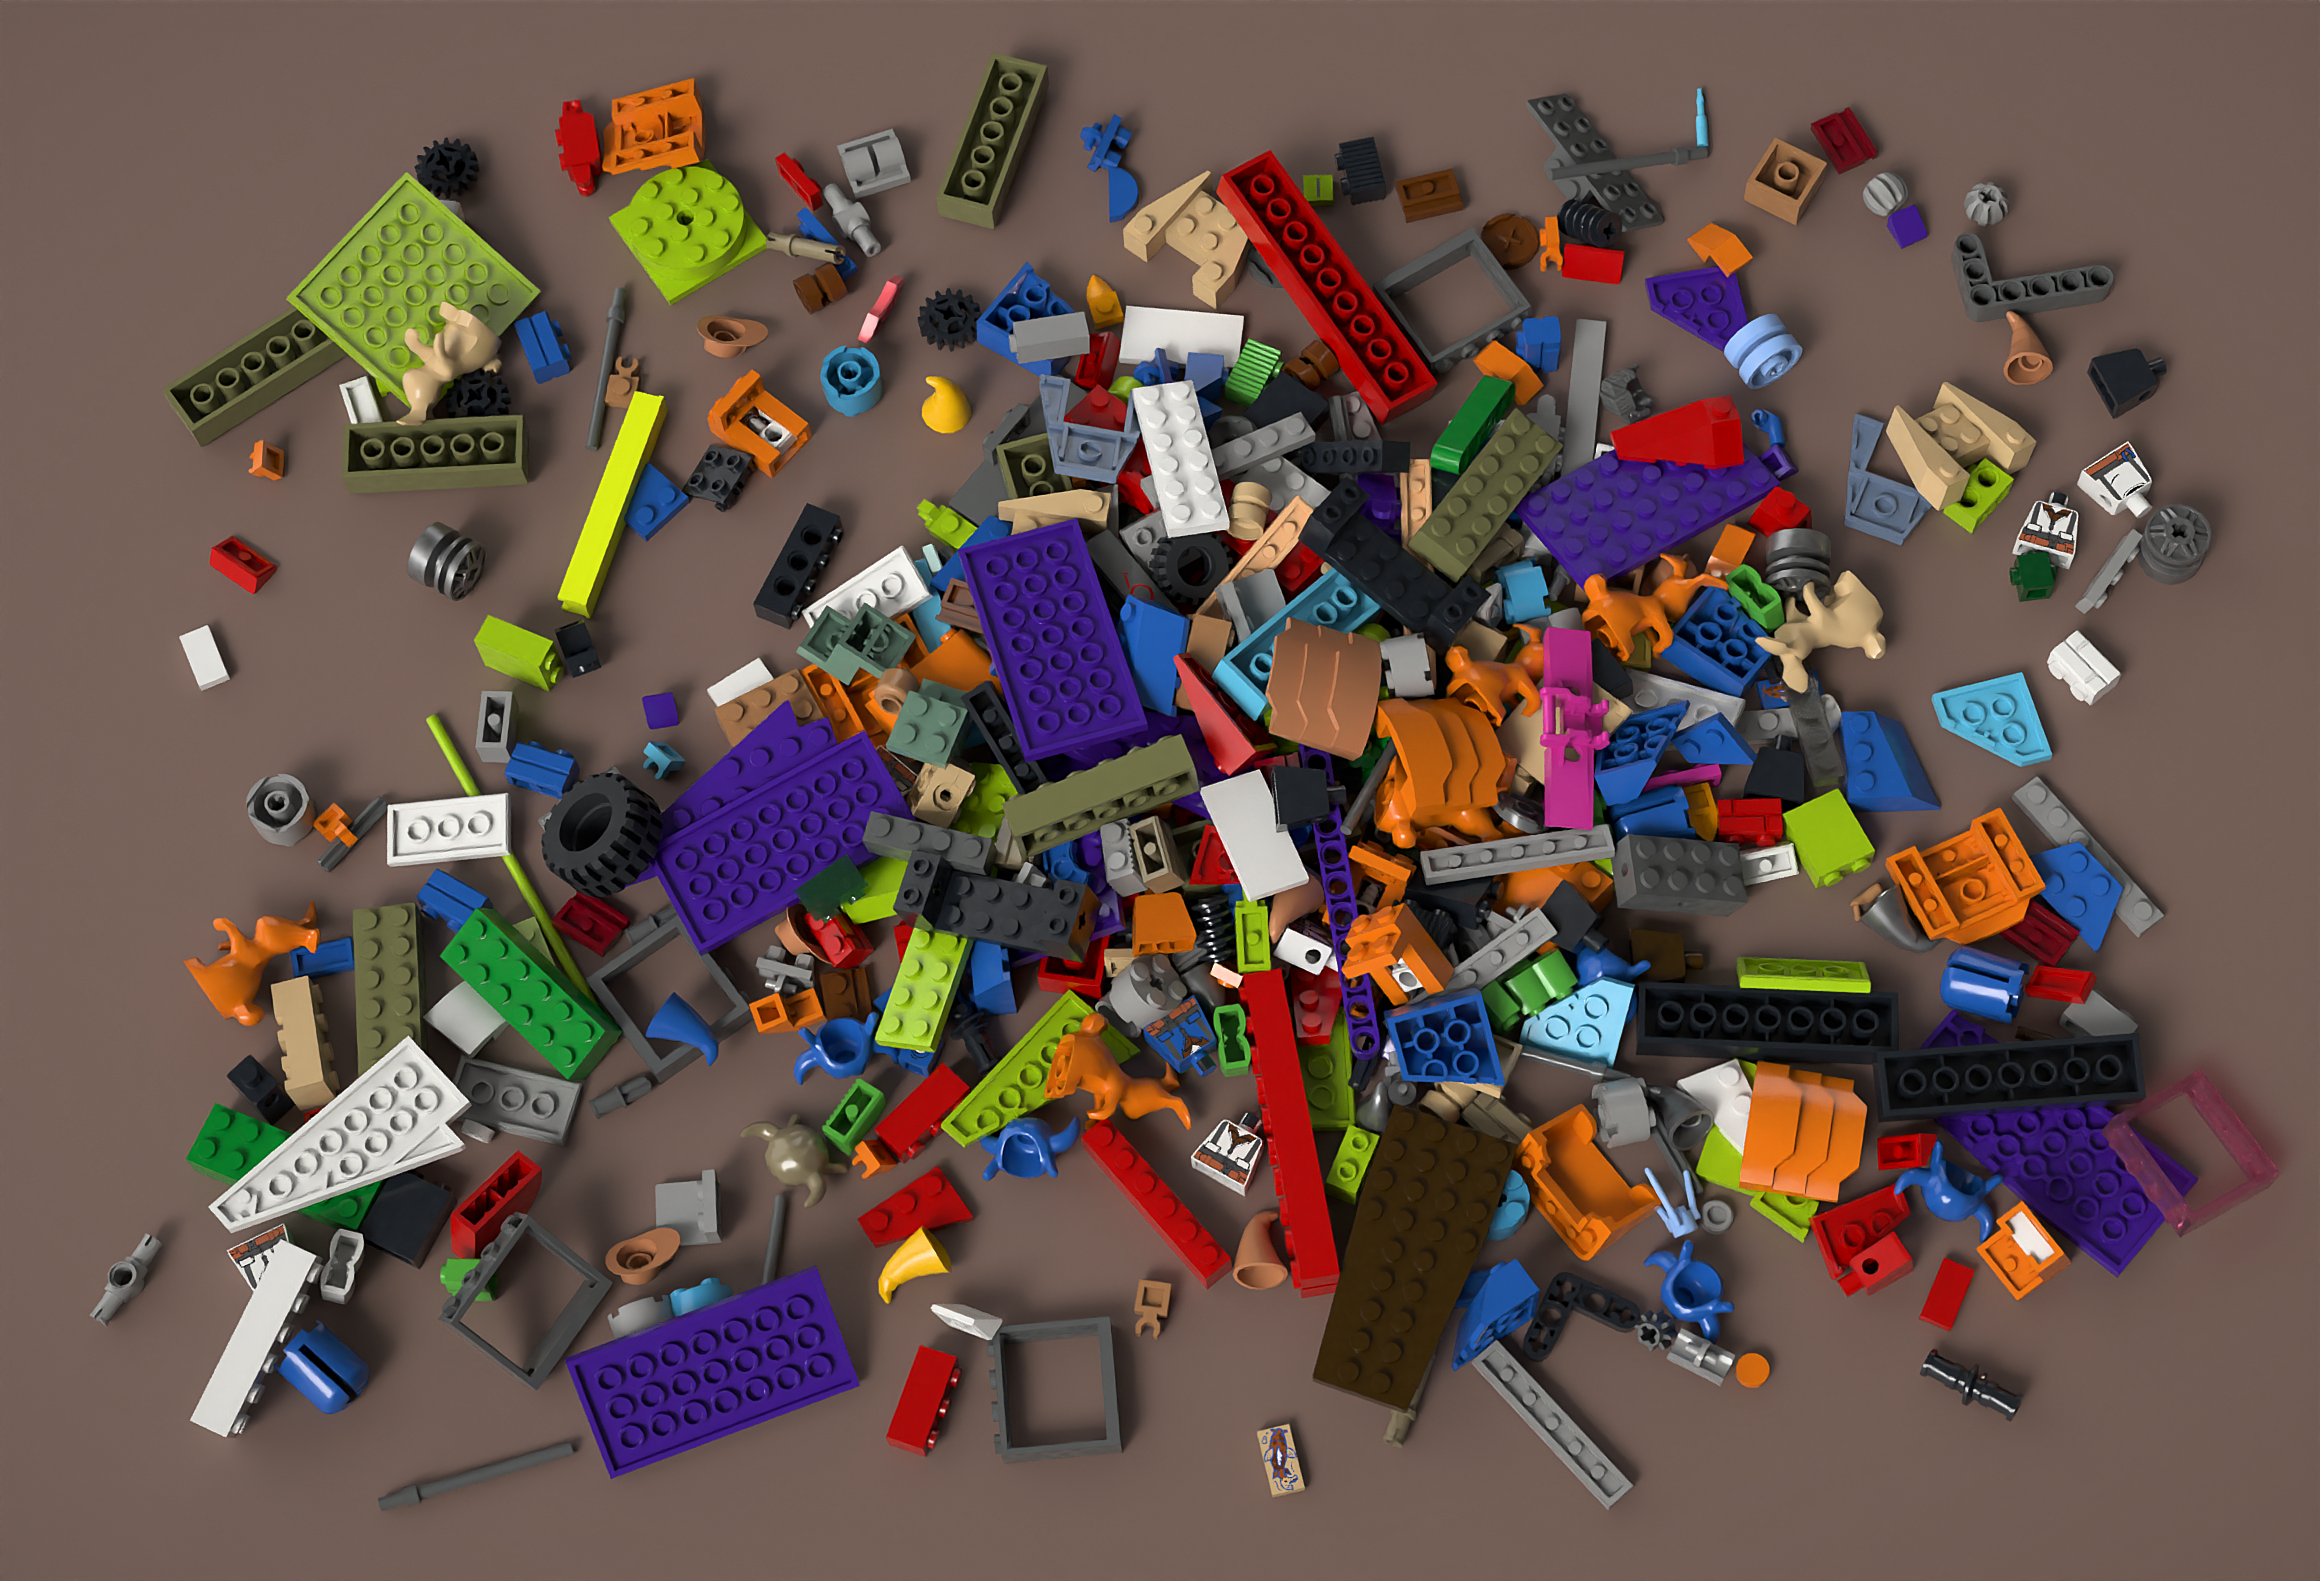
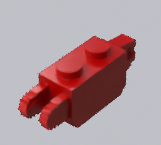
(580, 145)

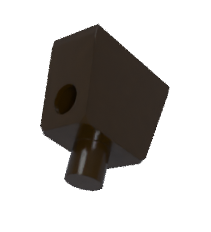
(1665, 955)

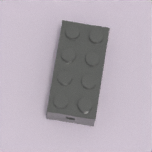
(1678, 875)

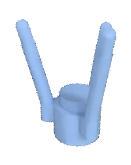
(1678, 1220)

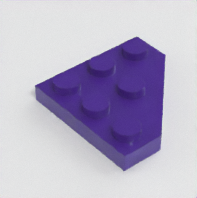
(1700, 303)

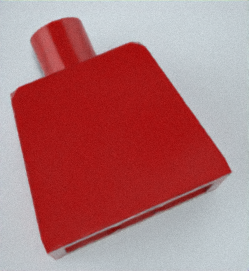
(1780, 512)
(1885, 1256)

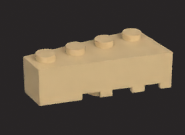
(304, 1042)

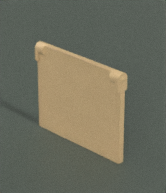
(1521, 734)

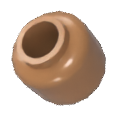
(893, 689)

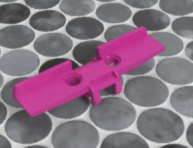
(1570, 783)

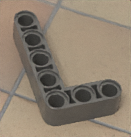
(2022, 288)

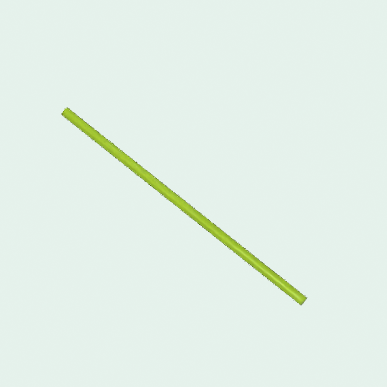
(513, 865)

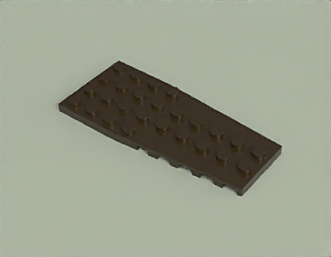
(1410, 1254)

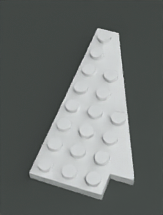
(371, 1131)

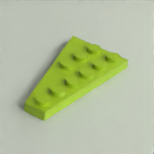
(1020, 1078)

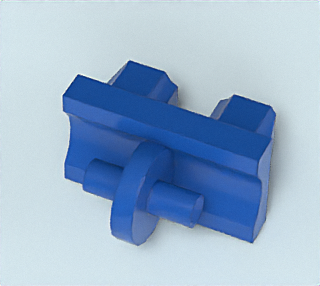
(1112, 134)
(1158, 371)

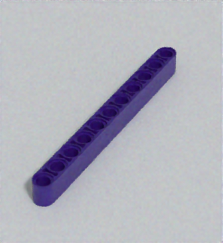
(1342, 904)

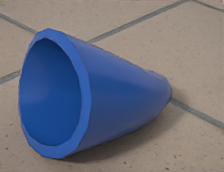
(682, 1023)

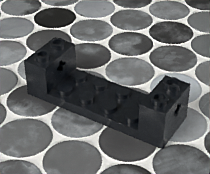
(1388, 571)
(997, 910)

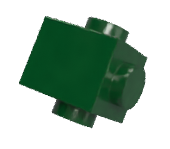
(2033, 576)

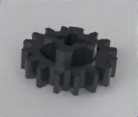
(458, 159)
(947, 316)
(478, 396)

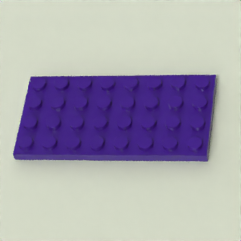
(1629, 512)
(1052, 640)
(762, 847)
(712, 1372)

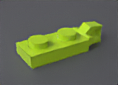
(945, 524)
(1252, 935)

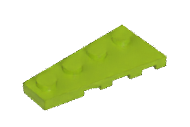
(1786, 1211)

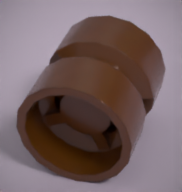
(820, 288)
(1314, 365)

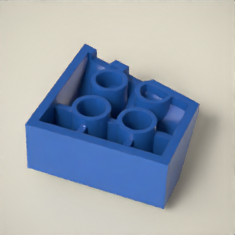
(1021, 300)
(1150, 641)
(1718, 644)
(1635, 751)
(1881, 766)
(991, 979)
(1445, 1040)
(1498, 1310)

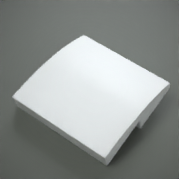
(466, 1019)

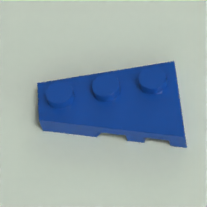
(989, 530)

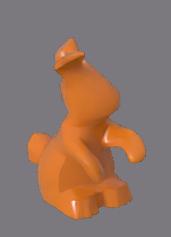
(1622, 615)
(1490, 683)
(1393, 817)
(236, 978)
(1088, 1064)

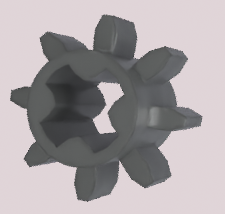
(1656, 1330)

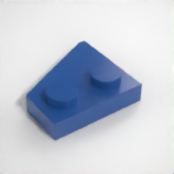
(653, 503)

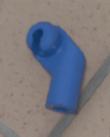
(1770, 425)

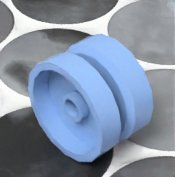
(1763, 351)

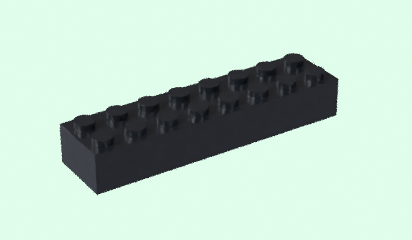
(1764, 1023)
(2008, 1077)

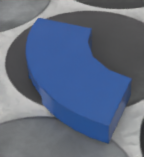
(1063, 864)

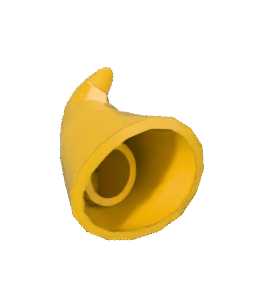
(947, 407)
(917, 1256)

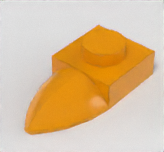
(1103, 303)
(1702, 810)

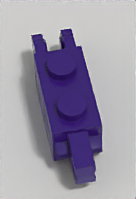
(1383, 501)

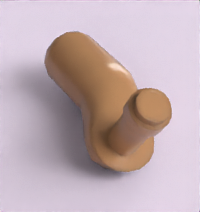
(1865, 898)

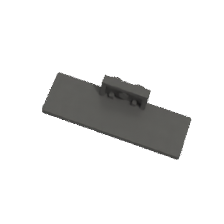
(1581, 144)
(986, 485)

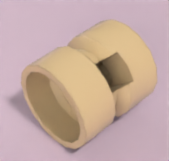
(1248, 510)
(1447, 1100)

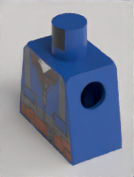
(1184, 1038)

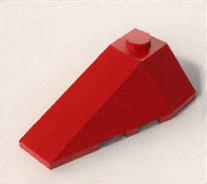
(1695, 433)
(1229, 735)

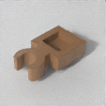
(622, 386)
(1152, 1302)

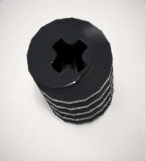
(1589, 223)
(1214, 928)

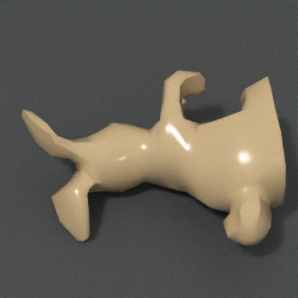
(457, 350)
(1847, 621)

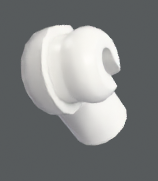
(1832, 711)

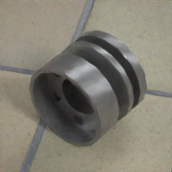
(2174, 544)
(1795, 560)
(447, 561)

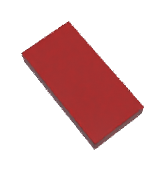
(2060, 984)
(1946, 1294)

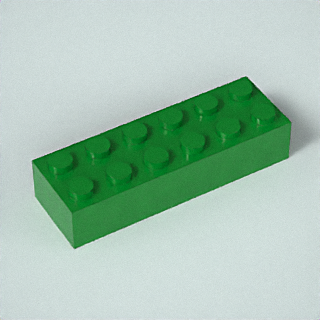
(531, 993)
(236, 1143)

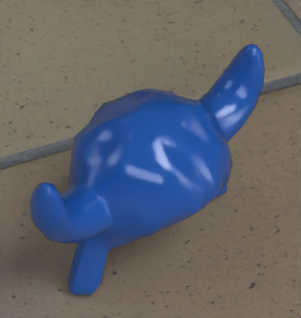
(1589, 967)
(841, 1048)
(1028, 1148)
(1952, 1191)
(1692, 1289)

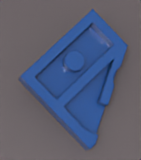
(1713, 742)

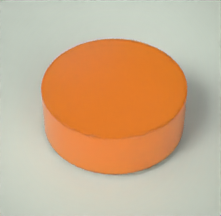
(1752, 1370)

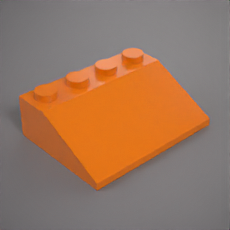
(1537, 885)

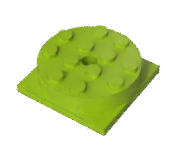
(693, 254)

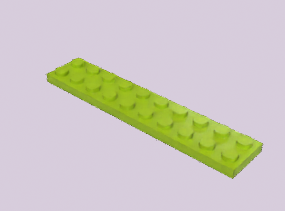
(937, 960)

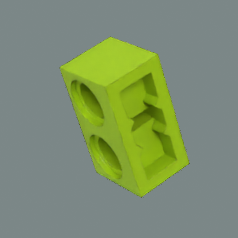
(1982, 498)
(1352, 1164)

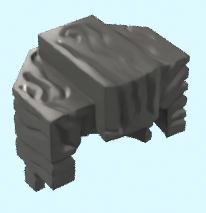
(1625, 396)

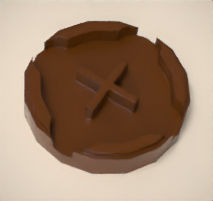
(1511, 240)

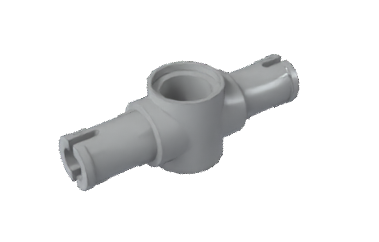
(851, 220)
(117, 1293)

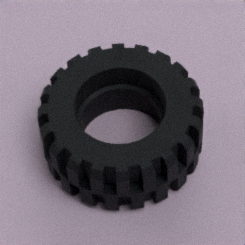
(623, 850)

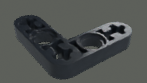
(1577, 1302)

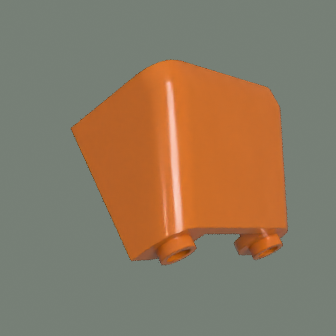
(955, 663)
(1578, 1185)

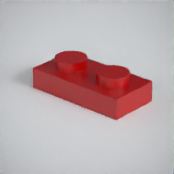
(794, 175)

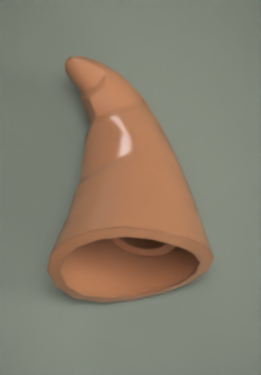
(2027, 357)
(1293, 904)
(1256, 1259)

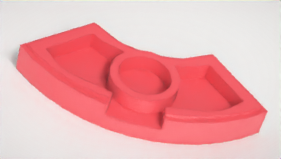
(881, 308)

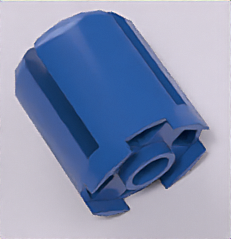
(1654, 813)
(1983, 984)
(311, 1380)

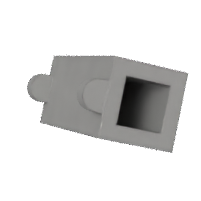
(1050, 337)

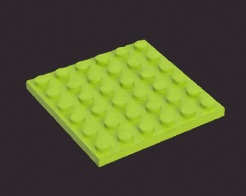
(397, 273)

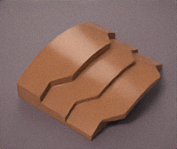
(1324, 687)

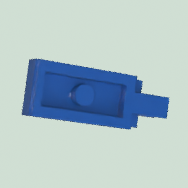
(812, 228)

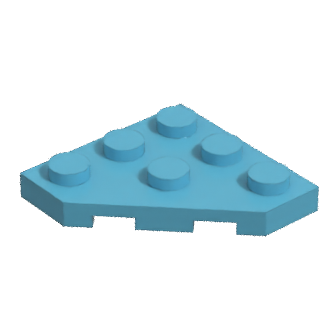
(1996, 717)
(1584, 1023)

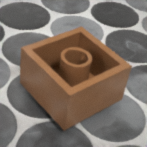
(1785, 181)

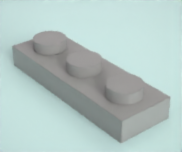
(2110, 572)

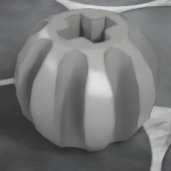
(1885, 194)
(1986, 204)

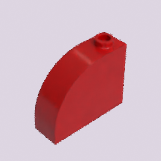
(481, 1215)

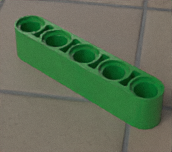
(1472, 424)

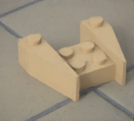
(1199, 230)
(1952, 438)
(1034, 512)

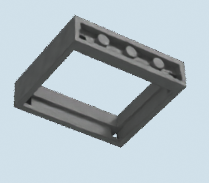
(1432, 264)
(686, 1053)
(566, 1325)
(998, 1380)

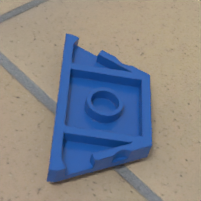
(2079, 890)

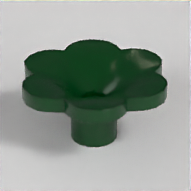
(1370, 755)

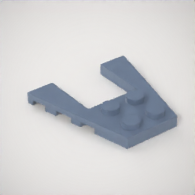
(1084, 449)
(1874, 502)

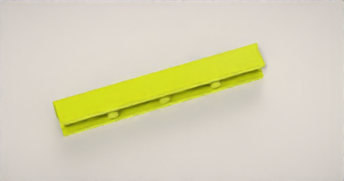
(613, 497)

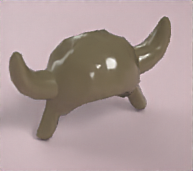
(796, 1156)

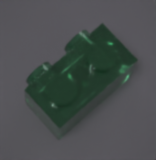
(831, 888)

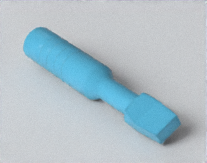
(1701, 122)

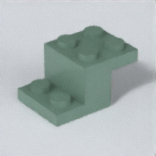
(846, 645)
(931, 725)

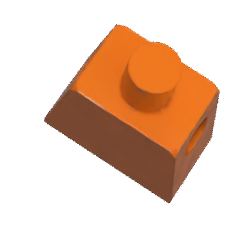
(1161, 924)

